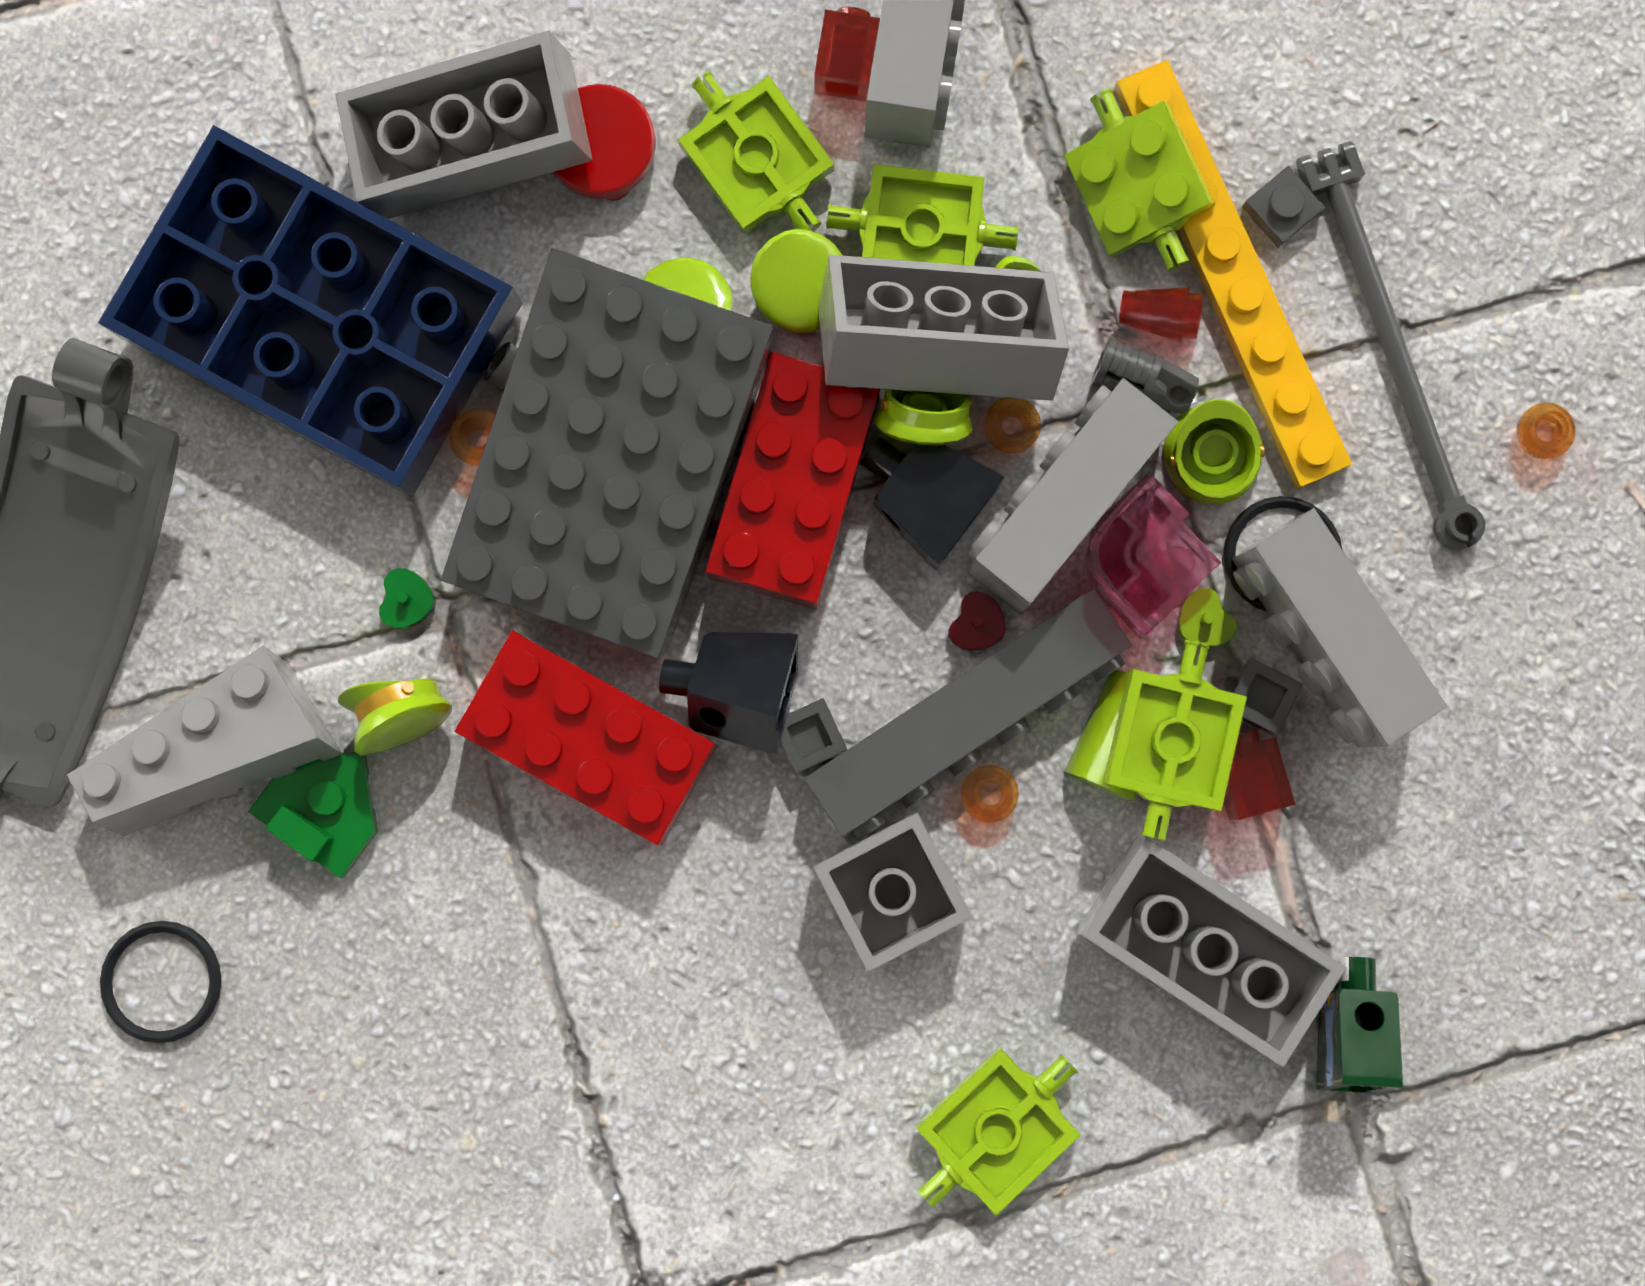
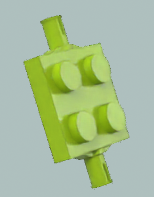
(756, 154)
(1139, 179)
(923, 217)
(1175, 740)
(997, 1130)

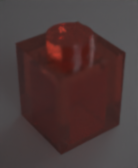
(846, 53)
(1256, 778)

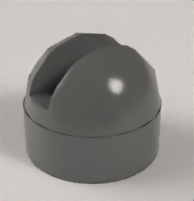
(500, 366)

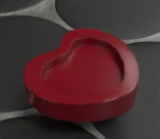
(979, 623)

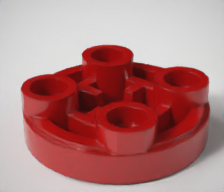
(619, 141)

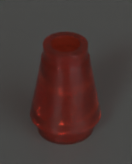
(1163, 312)

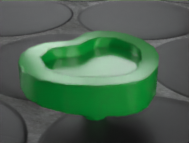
(407, 599)

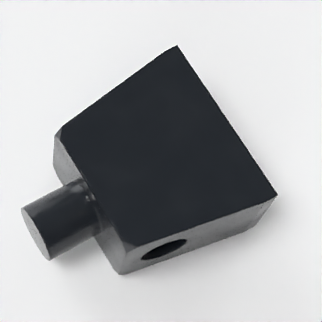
(930, 494)
(737, 686)

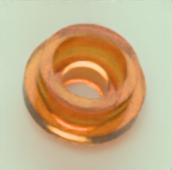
(1017, 408)
(1560, 424)
(463, 428)
(971, 798)

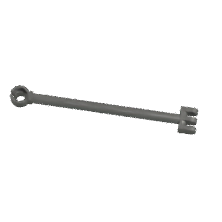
(1335, 182)

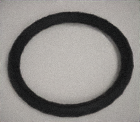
(1248, 514)
(107, 975)

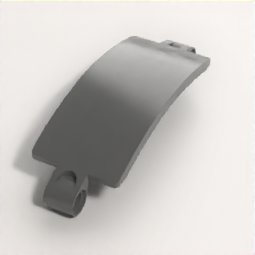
(76, 549)

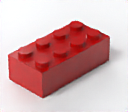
(792, 483)
(586, 738)

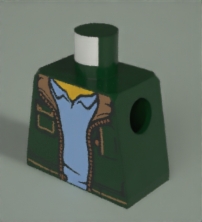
(1356, 1056)

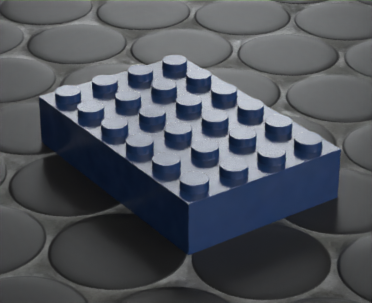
(312, 310)

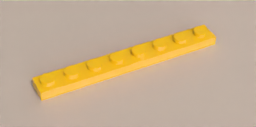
(1246, 301)

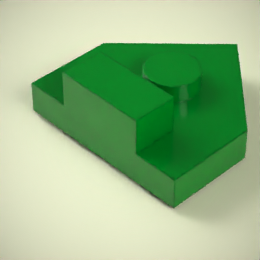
(322, 811)

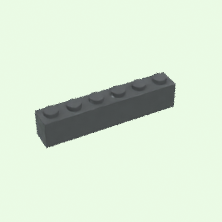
(969, 712)

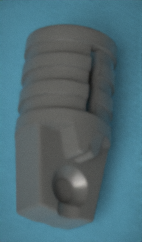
(1151, 374)

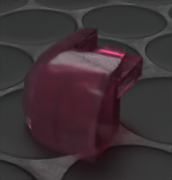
(1146, 556)

